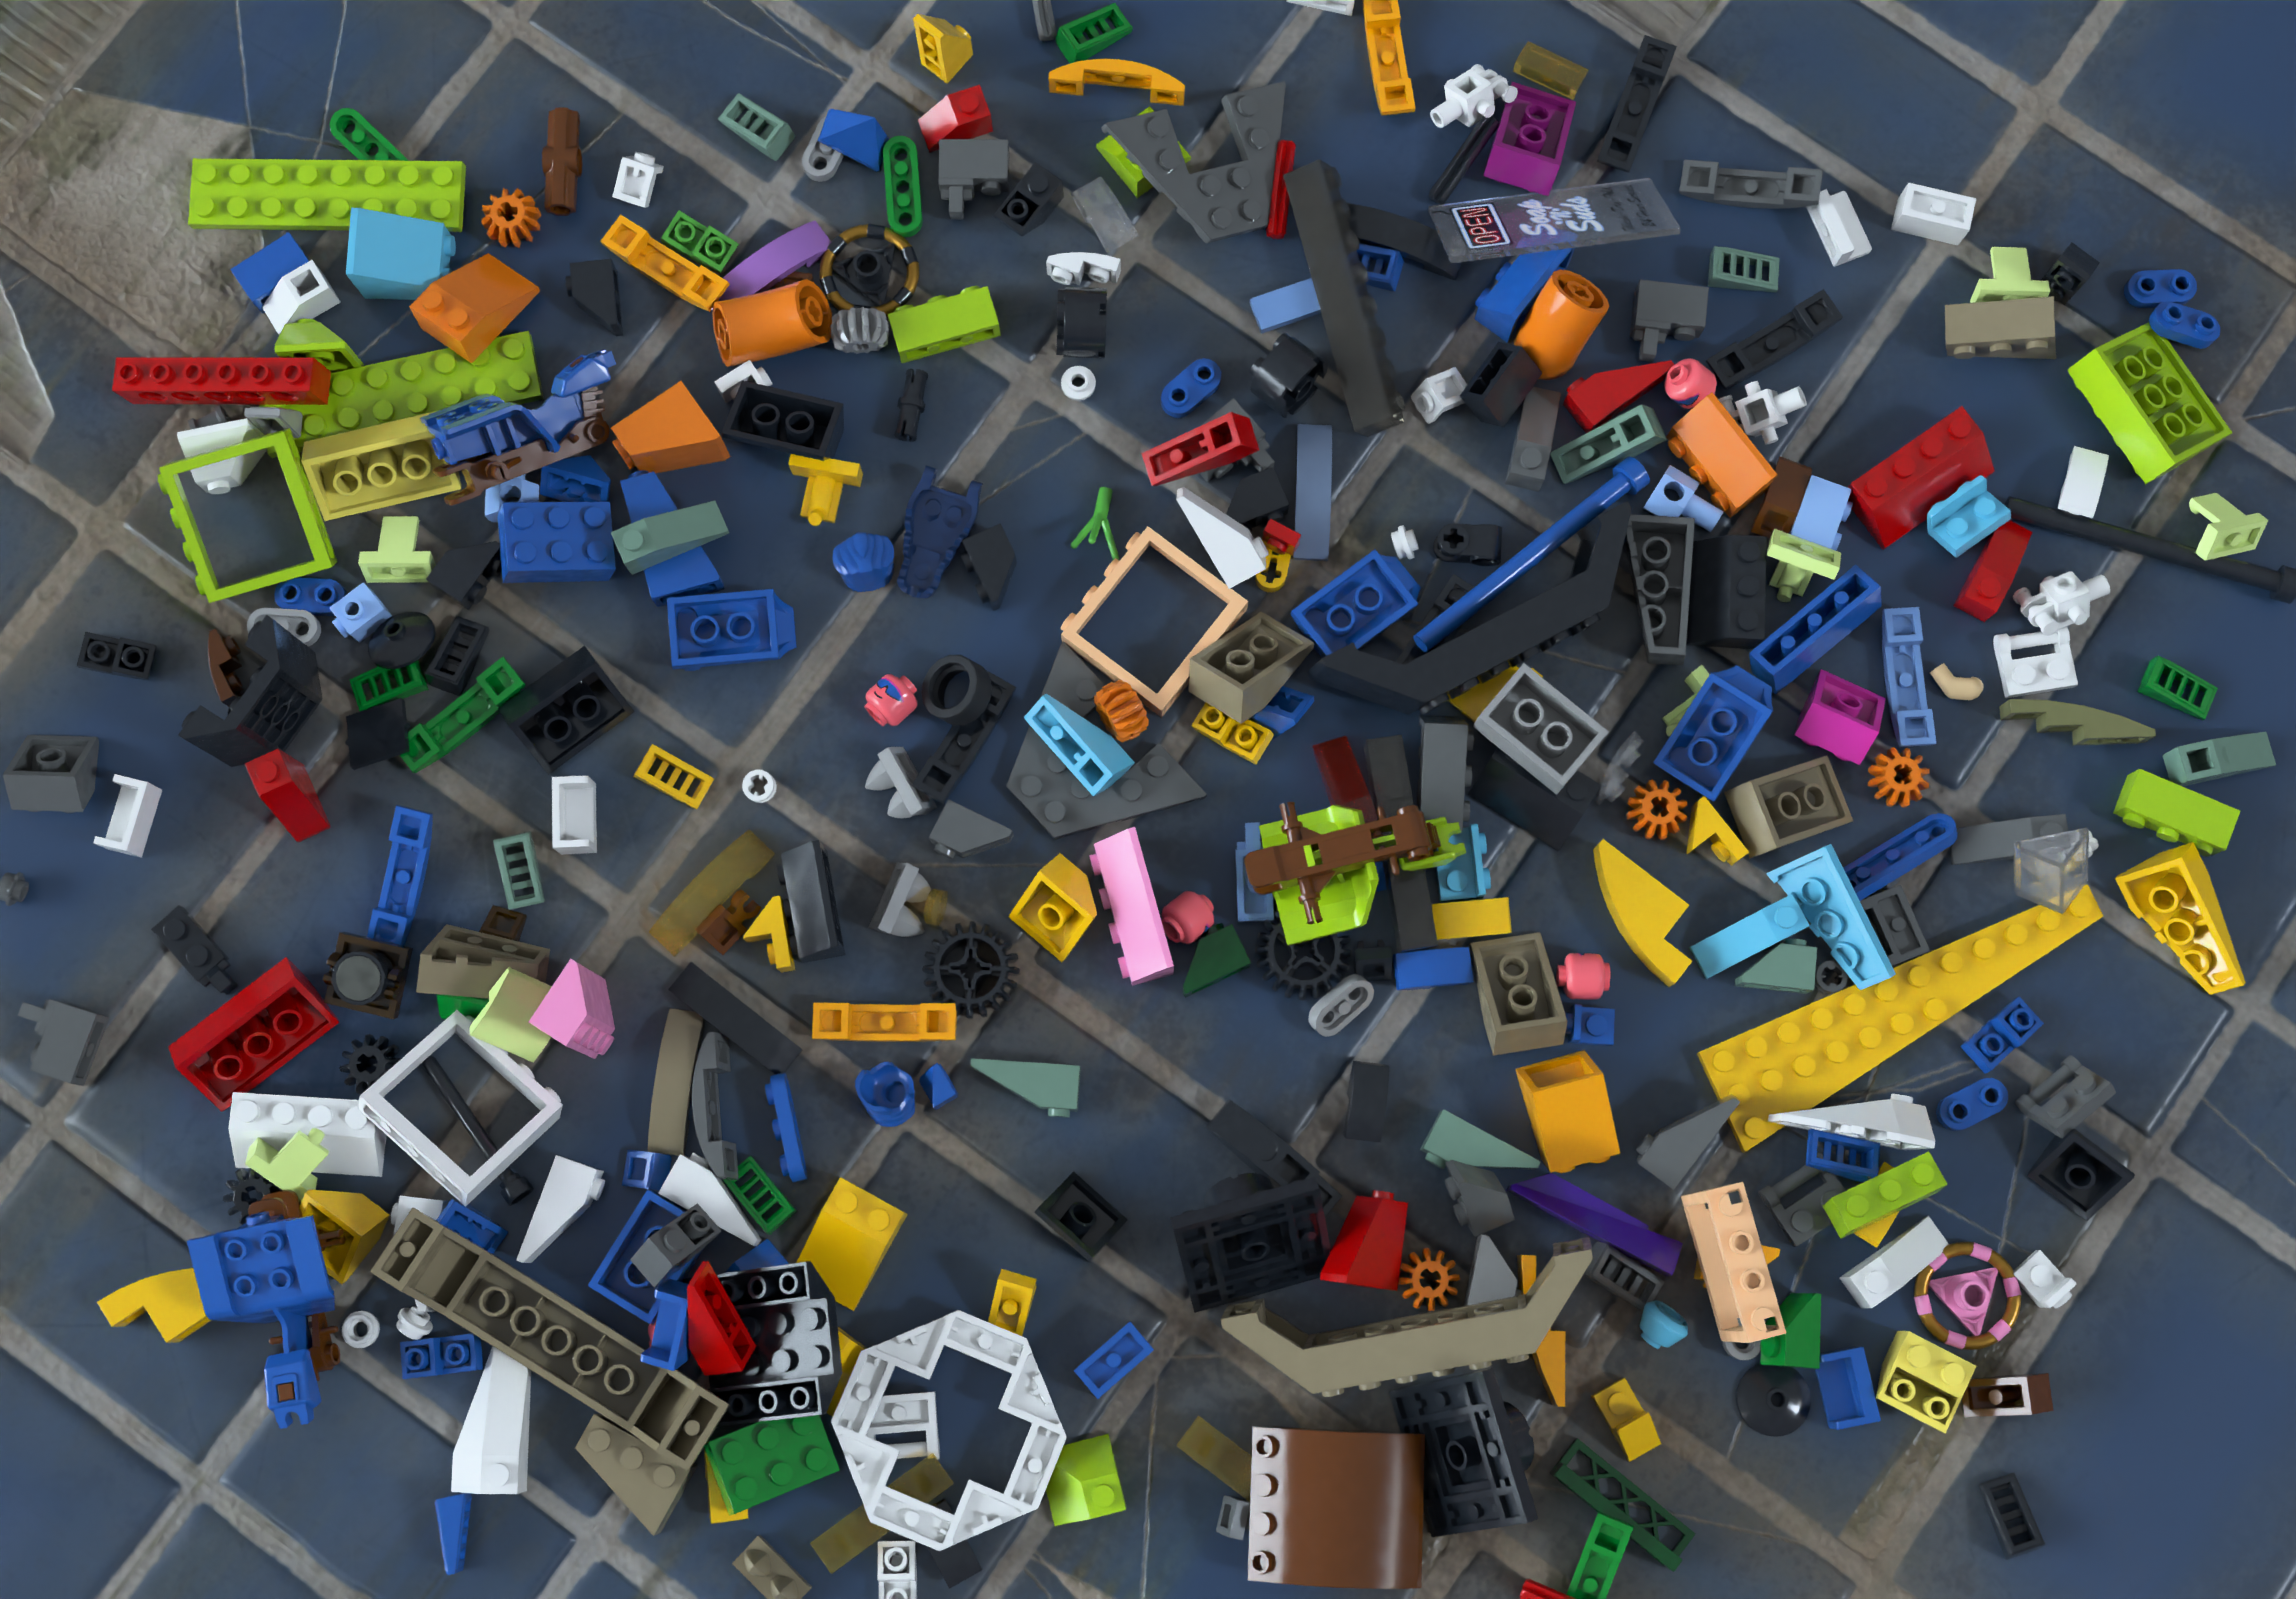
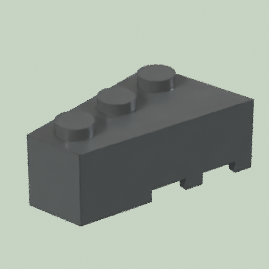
(1444, 768)

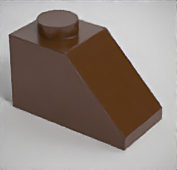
(2008, 1395)

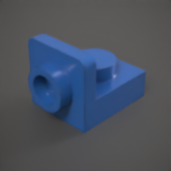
(1590, 1025)

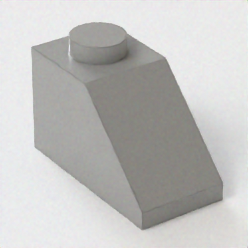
(1489, 1274)

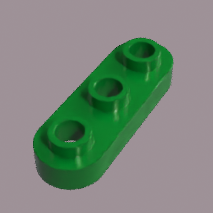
(362, 138)
(898, 174)

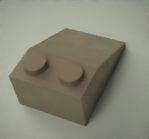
(1247, 666)
(1788, 806)
(1518, 994)

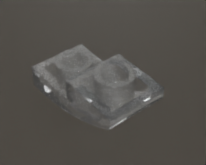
(1105, 214)
(1613, 774)

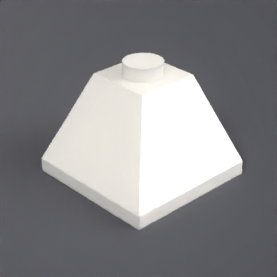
(229, 473)

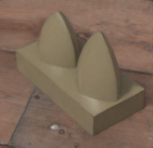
(770, 1572)

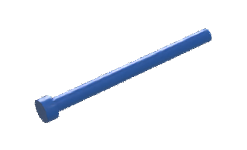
(1628, 478)

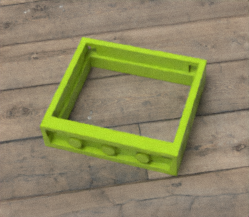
(302, 496)

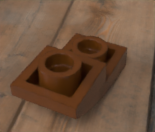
(222, 661)

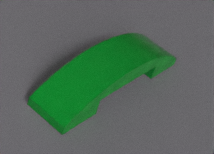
(463, 716)
(1600, 1558)

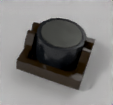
(367, 975)

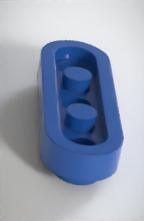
(786, 1127)

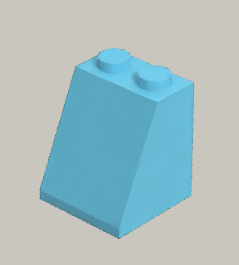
(396, 254)

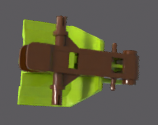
(1325, 863)

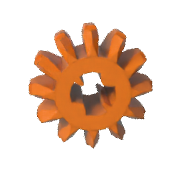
(508, 205)
(1121, 711)
(1887, 769)
(1643, 807)
(1430, 1267)

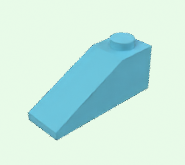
(1079, 744)
(1749, 936)

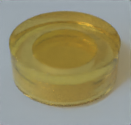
(935, 907)

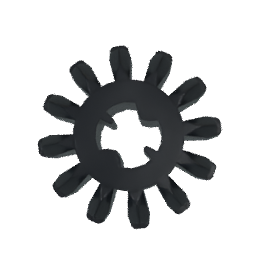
(358, 1060)
(241, 1189)

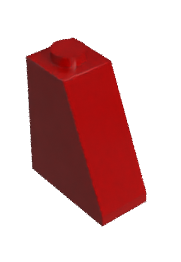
(288, 793)
(1369, 1244)

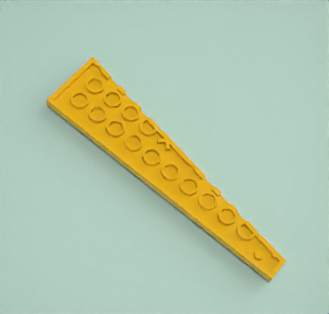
(1841, 1037)

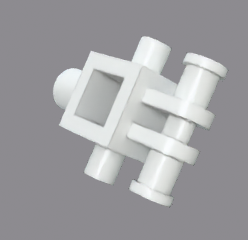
(1472, 97)
(1764, 410)
(2061, 601)

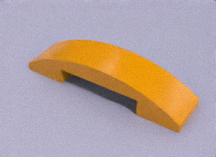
(1387, 57)
(1120, 73)
(664, 265)
(884, 1022)

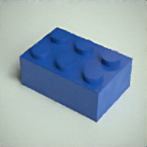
(556, 541)
(619, 1277)

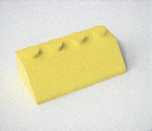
(374, 468)

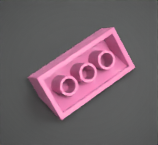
(1133, 908)
(577, 1011)

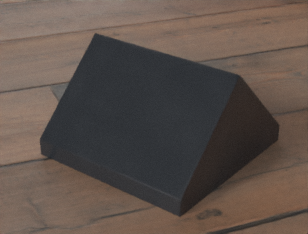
(2079, 1173)
(1081, 1216)

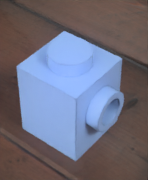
(359, 613)

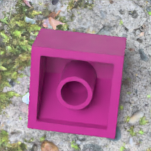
(1840, 717)

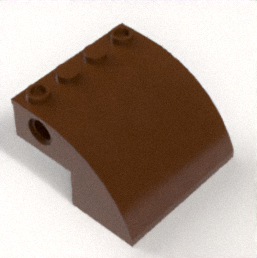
(1336, 1508)

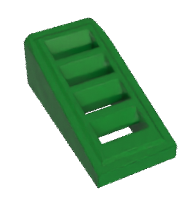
(1075, 45)
(416, 685)
(2150, 687)
(778, 1218)

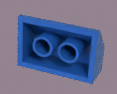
(1517, 288)

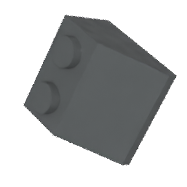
(52, 773)

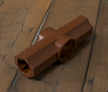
(562, 161)

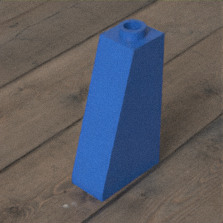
(683, 574)

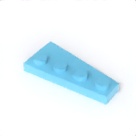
(1835, 914)

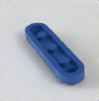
(1901, 854)

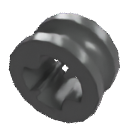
(1831, 988)

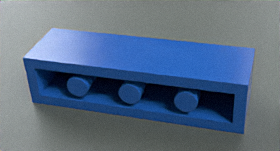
(1816, 629)

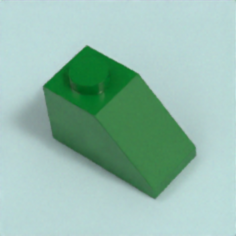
(1802, 1339)

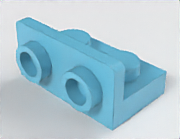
(1966, 517)
(1465, 876)

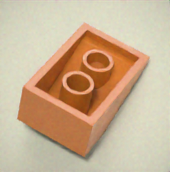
(473, 305)

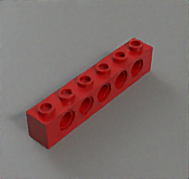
(221, 380)

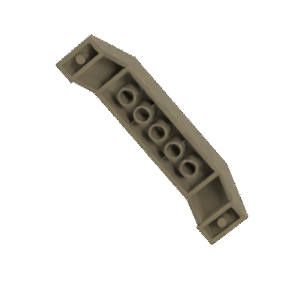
(550, 1337)
(1417, 1342)

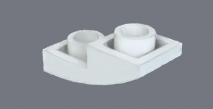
(1071, 266)
(2083, 482)
(897, 1570)

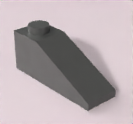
(1533, 439)
(1996, 840)
(1679, 1144)

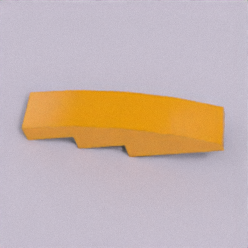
(1551, 1352)

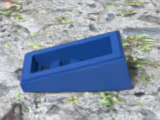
(1382, 256)
(1868, 1149)
(453, 1525)

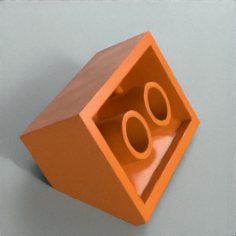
(1720, 456)

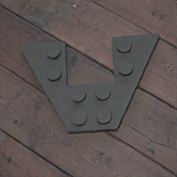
(1223, 198)
(1060, 799)

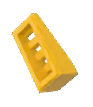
(667, 788)

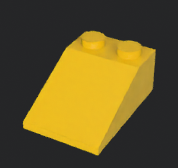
(851, 1240)

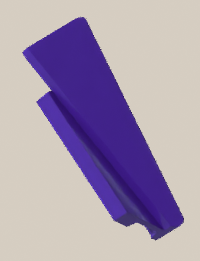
(1599, 1221)

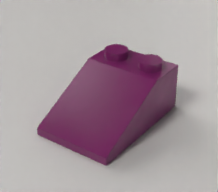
(1530, 140)

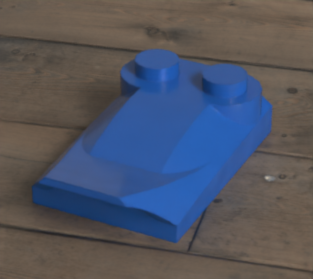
(1357, 604)
(729, 628)
(1717, 730)

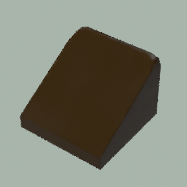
(504, 923)

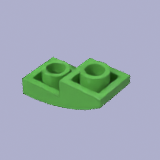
(698, 242)

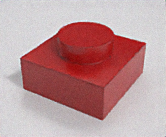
(1280, 538)

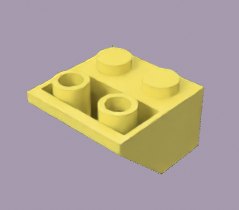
(1923, 1380)

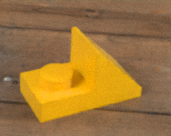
(1706, 824)
(773, 925)
(1012, 1301)
(1627, 1419)

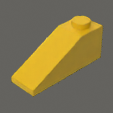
(942, 46)

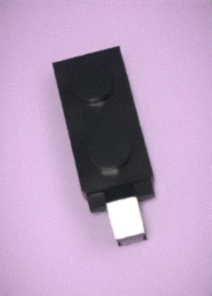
(195, 949)

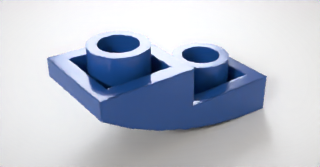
(1433, 968)
(2002, 1035)
(441, 1356)

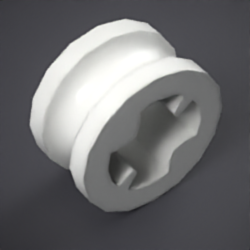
(748, 784)

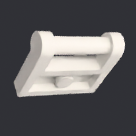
(2035, 673)
(908, 1414)

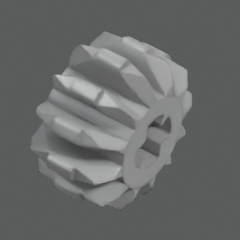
(859, 330)

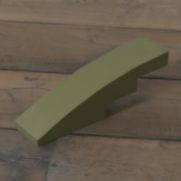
(2087, 724)

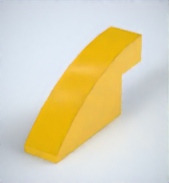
(1642, 911)
(168, 1298)

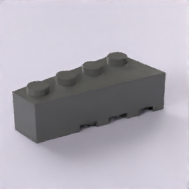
(1660, 571)

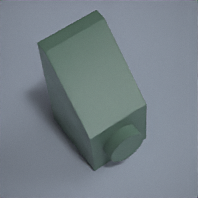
(1783, 968)

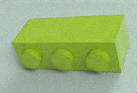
(944, 323)
(2176, 812)
(1884, 1195)

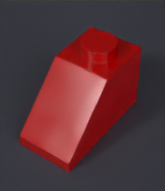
(956, 117)

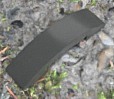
(1751, 187)
(711, 1061)

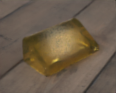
(1550, 70)

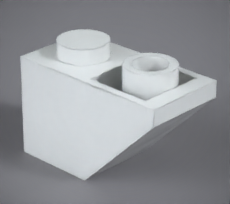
(300, 296)

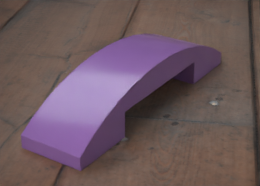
(777, 261)

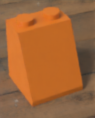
(668, 434)

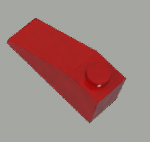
(1610, 392)
(1201, 449)
(1993, 571)
(714, 1326)

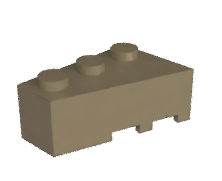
(2002, 329)
(472, 962)
(634, 1471)

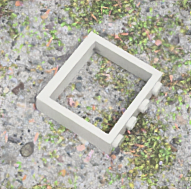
(424, 1151)

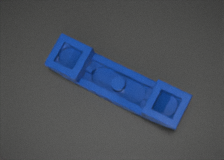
(404, 875)

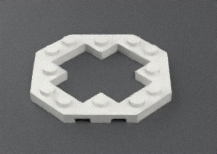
(979, 1505)

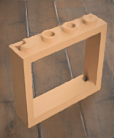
(1115, 572)
(1733, 1264)

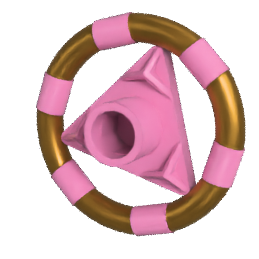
(1968, 1297)

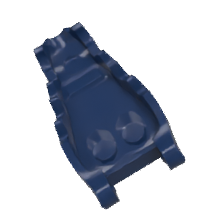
(934, 532)

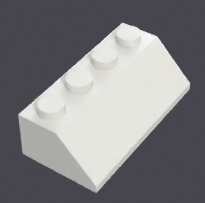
(350, 1137)

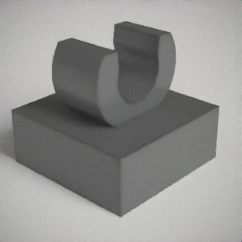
(1233, 1517)

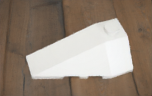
(1889, 1122)
(495, 1435)

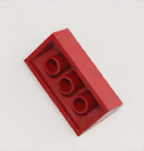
(1927, 470)
(253, 1034)

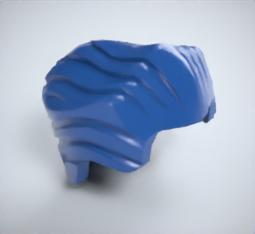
(865, 561)
(886, 1094)

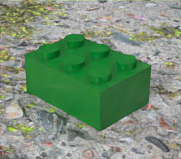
(769, 1460)

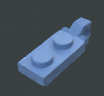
(1250, 905)

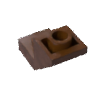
(1782, 498)

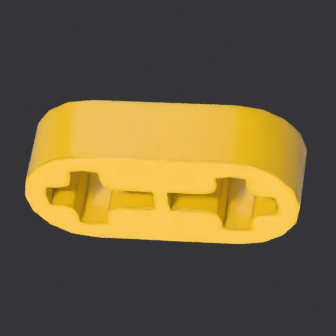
(1281, 570)

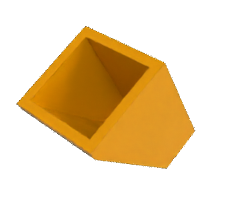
(1569, 1111)

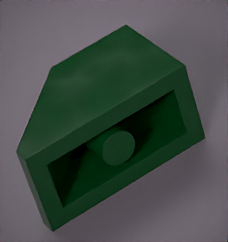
(1215, 959)

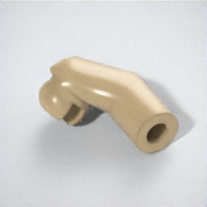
(1957, 687)

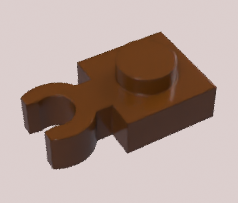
(725, 926)

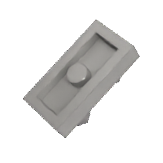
(898, 771)
(891, 913)

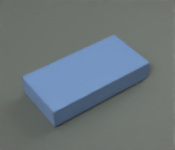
(1285, 305)

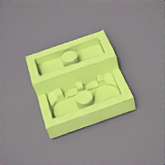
(507, 1015)

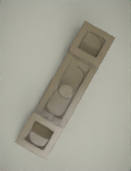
(674, 1082)

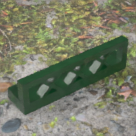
(1593, 1497)

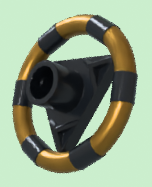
(869, 270)

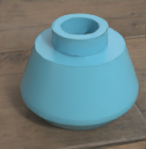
(1662, 1325)

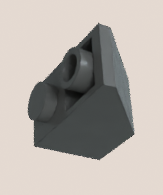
(1479, 1196)
(675, 1245)

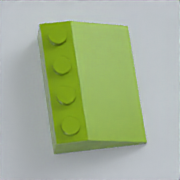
(2148, 402)

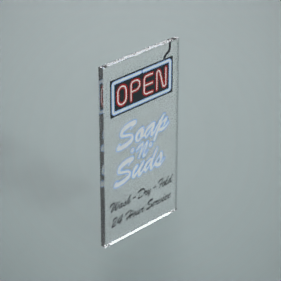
(1552, 222)

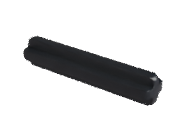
(1463, 159)

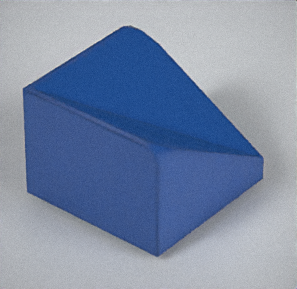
(938, 1086)

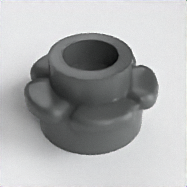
(13, 888)

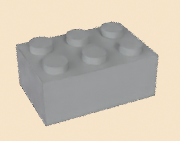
(1540, 728)

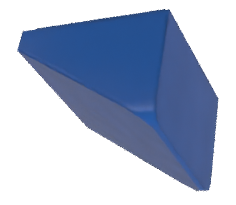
(646, 1169)

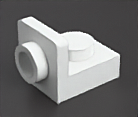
(636, 179)
(730, 383)
(1439, 394)
(2043, 1281)

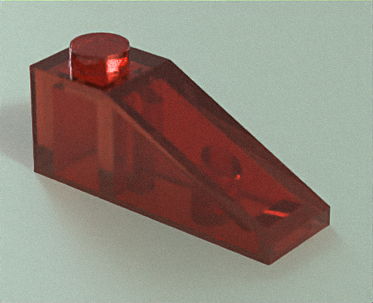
(1343, 777)

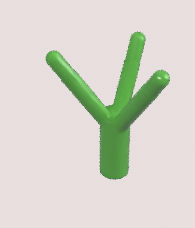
(1098, 519)

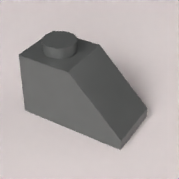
(966, 832)

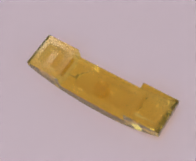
(709, 889)
(1218, 1455)
(857, 1533)

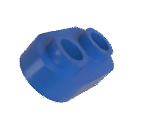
(2161, 286)
(2184, 324)
(1192, 387)
(309, 595)
(1973, 1102)

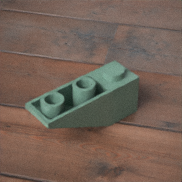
(2218, 758)

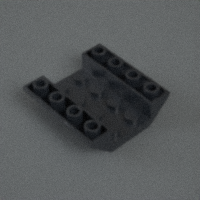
(272, 707)
(796, 1345)

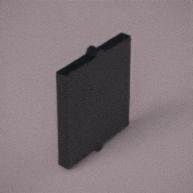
(377, 733)

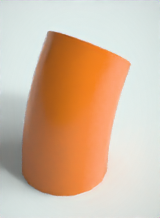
(1561, 322)
(771, 323)

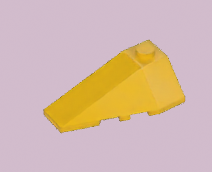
(2181, 906)

